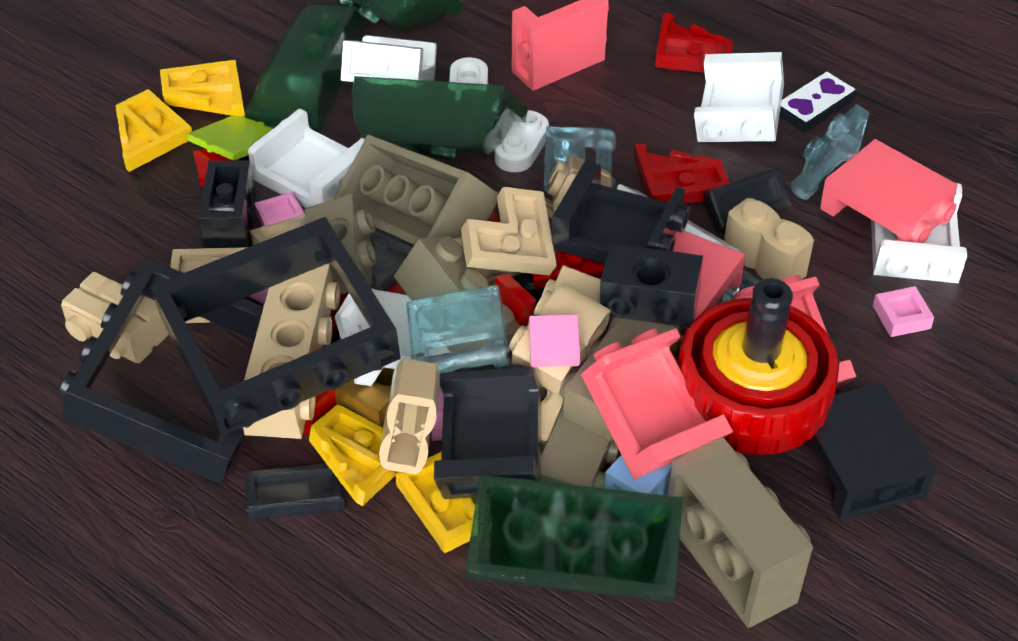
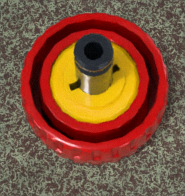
(761, 369)

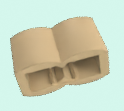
(770, 244)
(591, 324)
(410, 416)

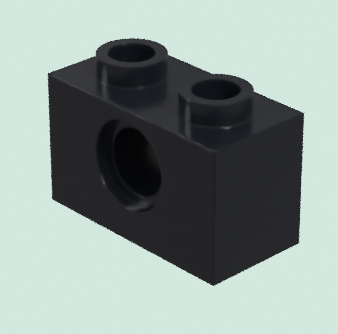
(227, 204)
(651, 284)

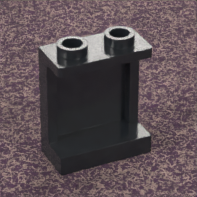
(601, 215)
(488, 428)
(871, 453)

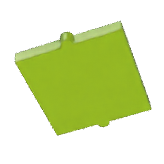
(230, 136)

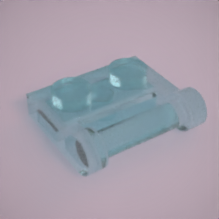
(565, 141)
(825, 154)
(458, 320)

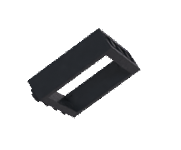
(256, 270)
(136, 426)

